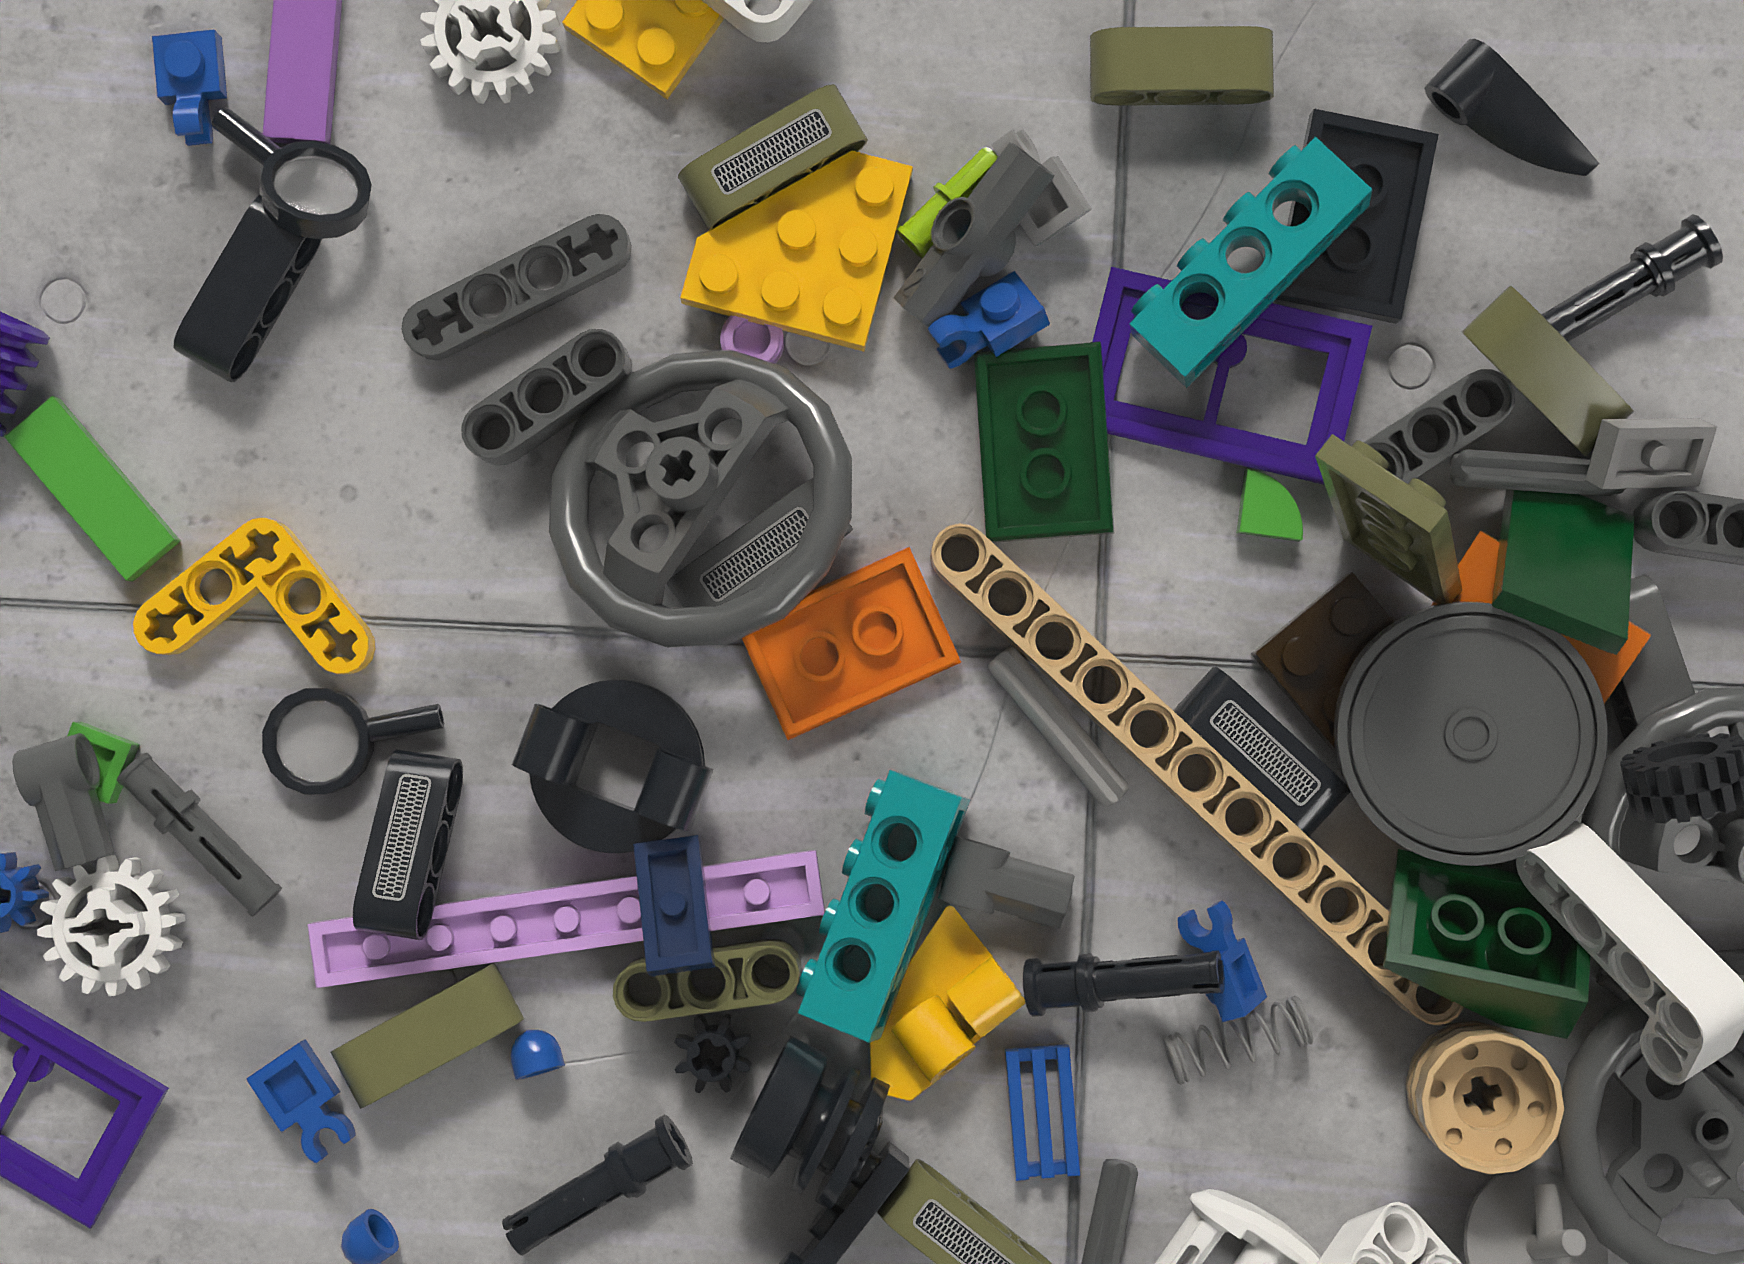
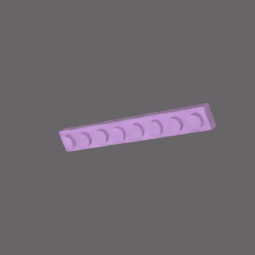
(560, 921)

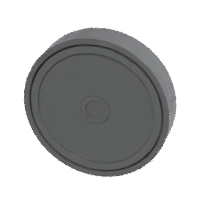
(1470, 733)

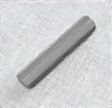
(1058, 727)

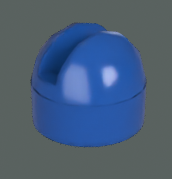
(535, 1054)
(369, 1239)

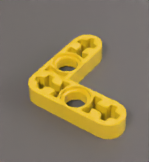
(274, 582)

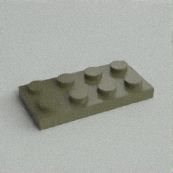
(1391, 520)

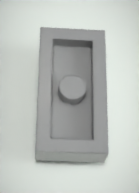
(1650, 453)

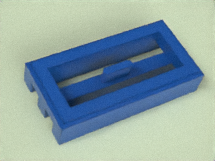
(1046, 1166)

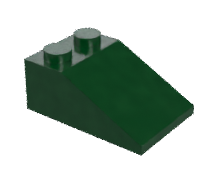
(1485, 945)

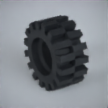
(1685, 778)

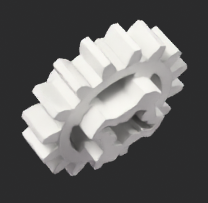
(480, 55)
(111, 950)

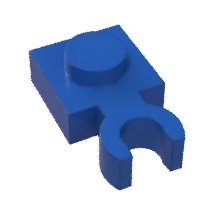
(297, 1091)

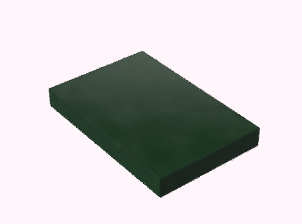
(1044, 442)
(1566, 566)

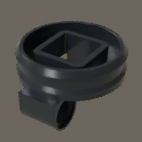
(558, 744)

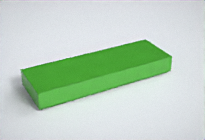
(92, 488)

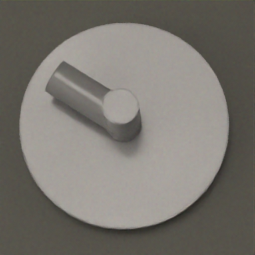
(1528, 1221)

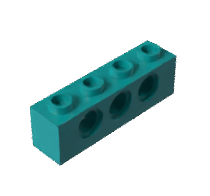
(1308, 176)
(826, 989)

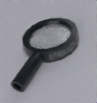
(303, 185)
(326, 740)

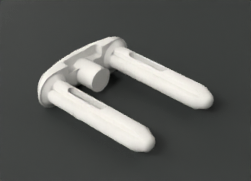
(1219, 1212)

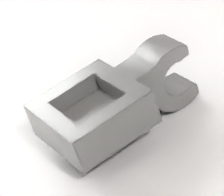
(1059, 202)

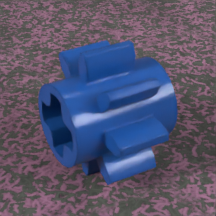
(23, 889)

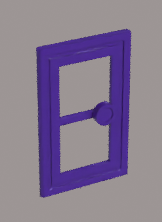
(1339, 338)
(139, 1097)

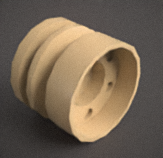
(1518, 1110)

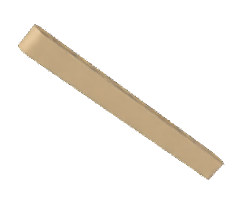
(1224, 785)

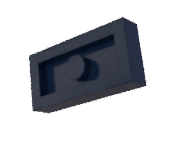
(673, 905)

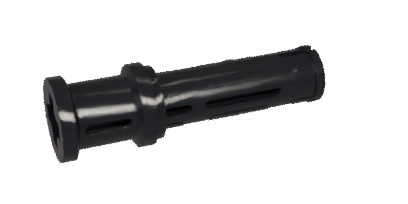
(1650, 271)
(1094, 982)
(623, 1172)

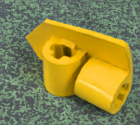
(943, 1007)

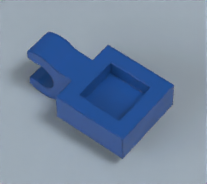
(189, 75)
(994, 318)
(1242, 982)

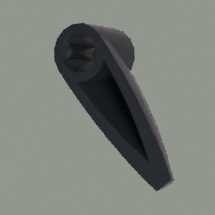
(1500, 106)

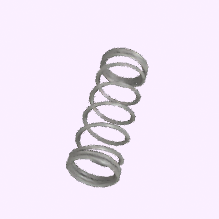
(1294, 1014)

